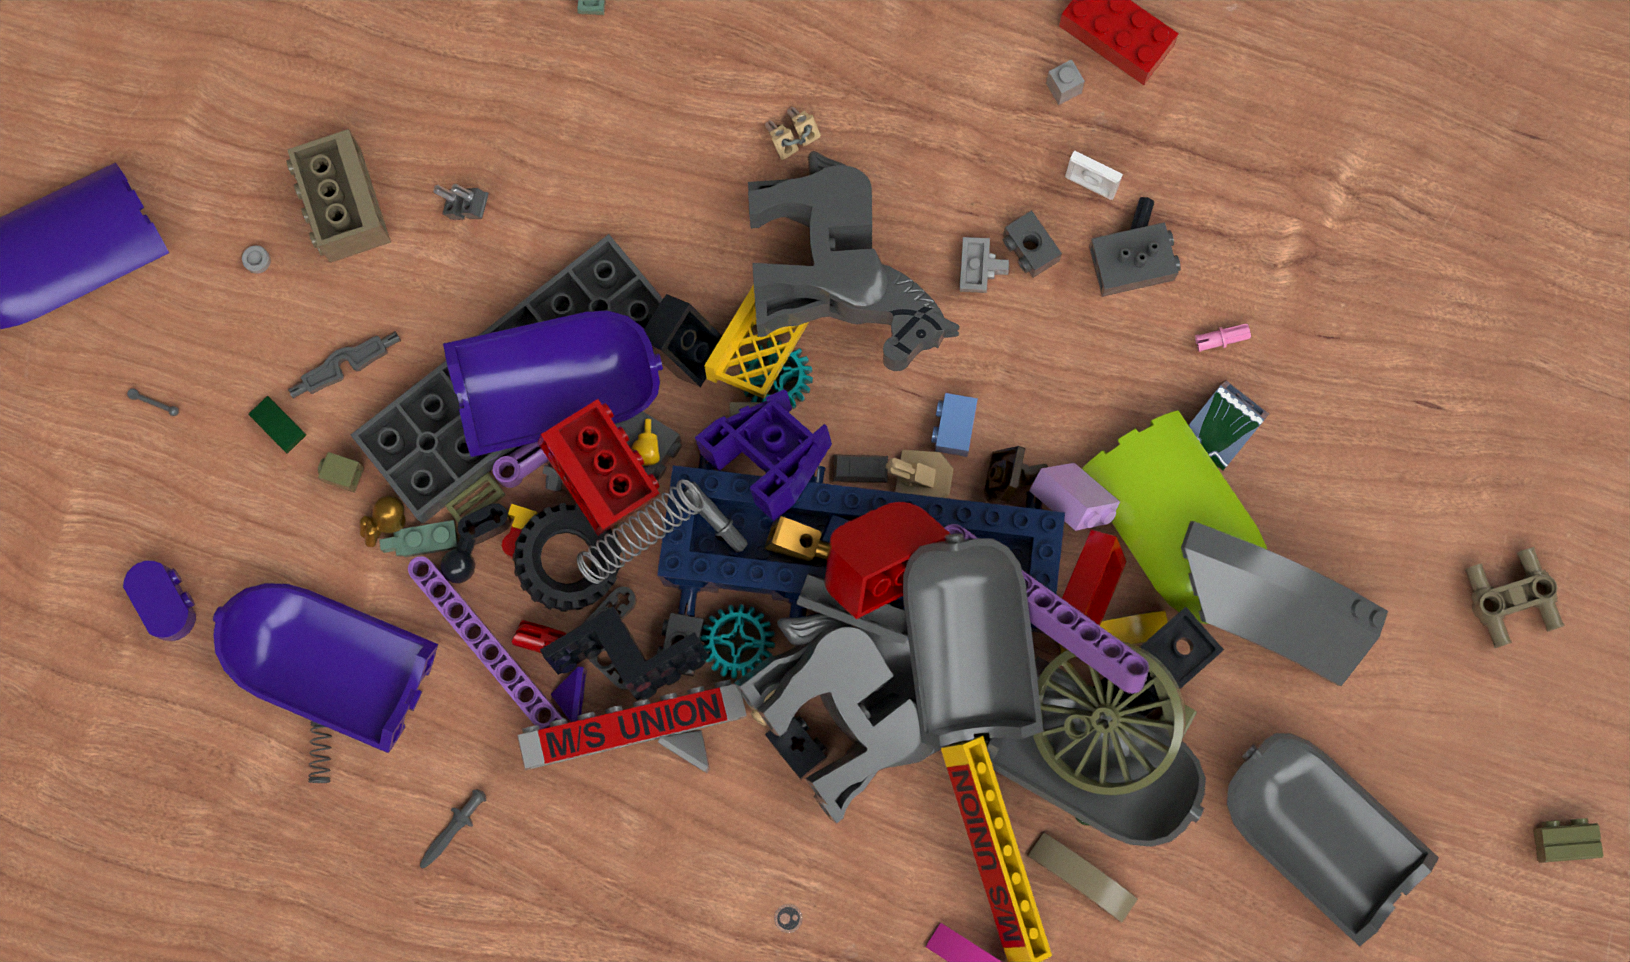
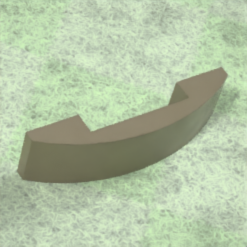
(1083, 877)

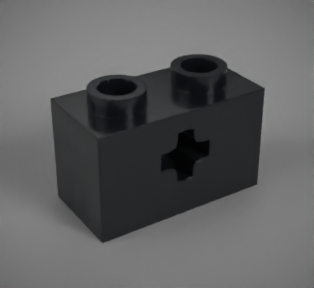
(800, 762)

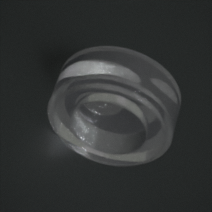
(788, 918)

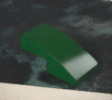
(277, 424)

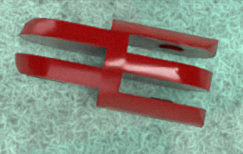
(535, 636)

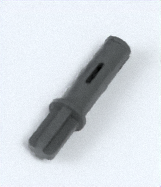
(718, 520)

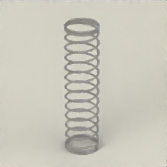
(699, 500)

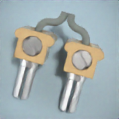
(783, 138)

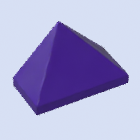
(570, 694)

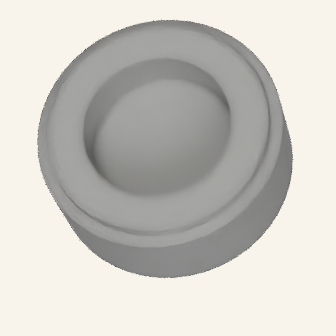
(256, 259)

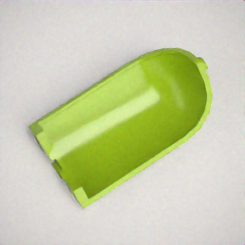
(1161, 487)

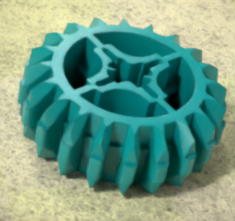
(788, 374)
(750, 643)

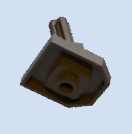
(1007, 473)

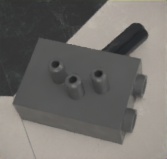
(1135, 256)

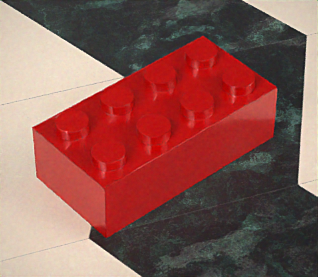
(1120, 34)

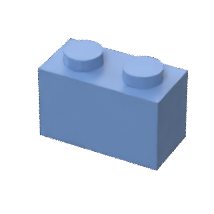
(956, 424)

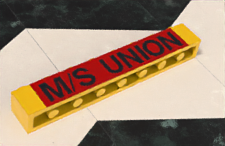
(996, 851)

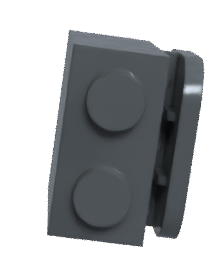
(668, 440)

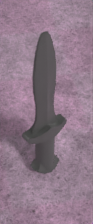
(459, 820)

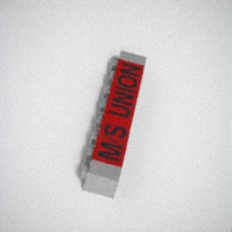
(630, 726)

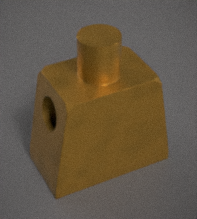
(786, 536)

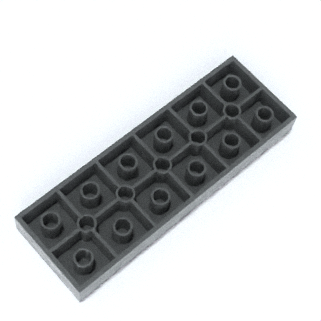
(421, 436)

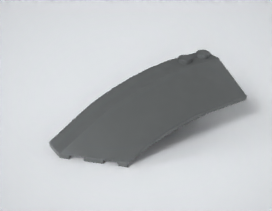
(1280, 604)

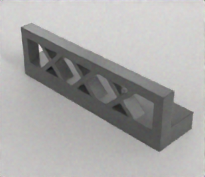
(885, 621)

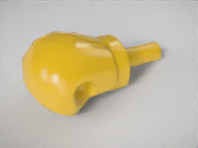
(647, 445)

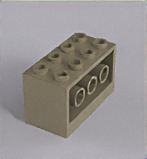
(337, 196)

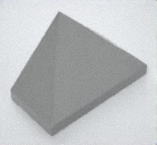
(689, 747)

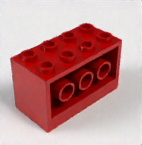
(585, 480)

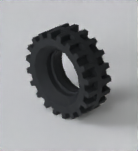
(529, 565)

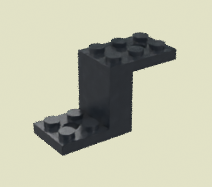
(1182, 667)
(638, 674)

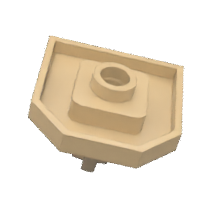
(922, 473)

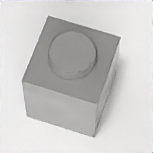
(1065, 82)

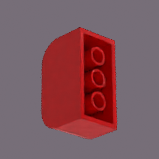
(872, 555)

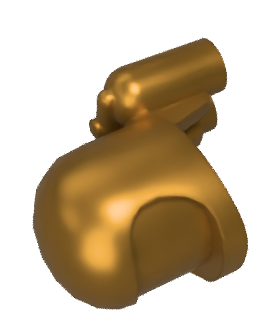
(386, 518)

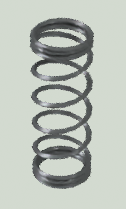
(319, 779)

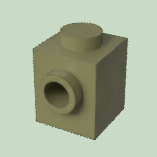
(340, 472)

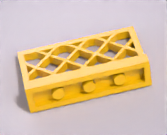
(735, 337)

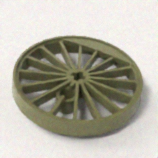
(1169, 698)

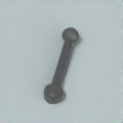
(133, 394)

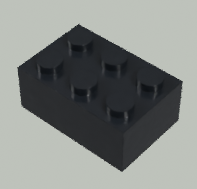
(682, 339)

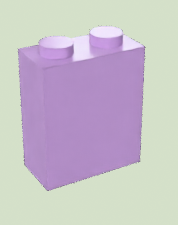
(1077, 494)

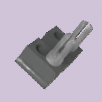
(462, 202)

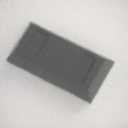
(860, 468)

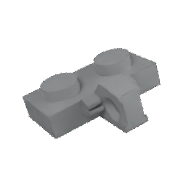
(979, 265)

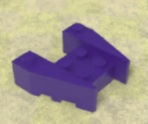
(774, 443)

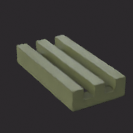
(471, 489)

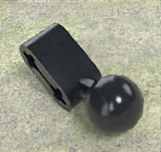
(459, 564)

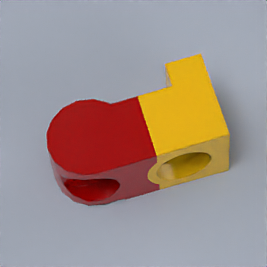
(521, 518)

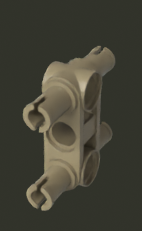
(1514, 597)

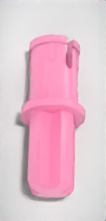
(1222, 337)

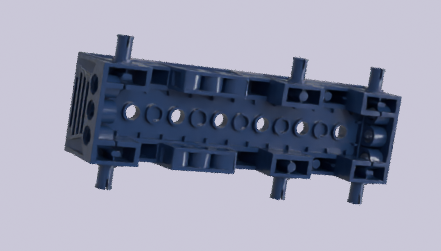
(700, 562)

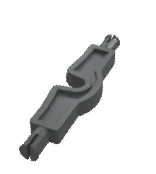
(331, 372)

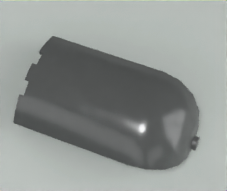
(970, 642)
(1136, 818)
(1326, 833)

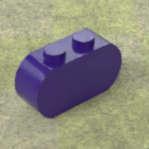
(160, 600)

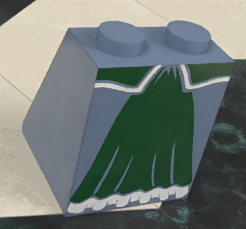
(1226, 423)

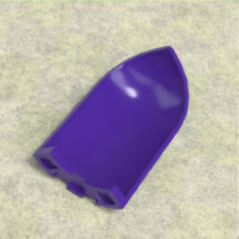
(72, 245)
(545, 371)
(323, 660)

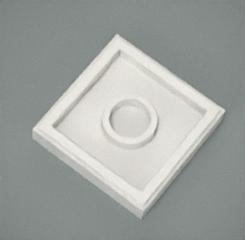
(1093, 175)

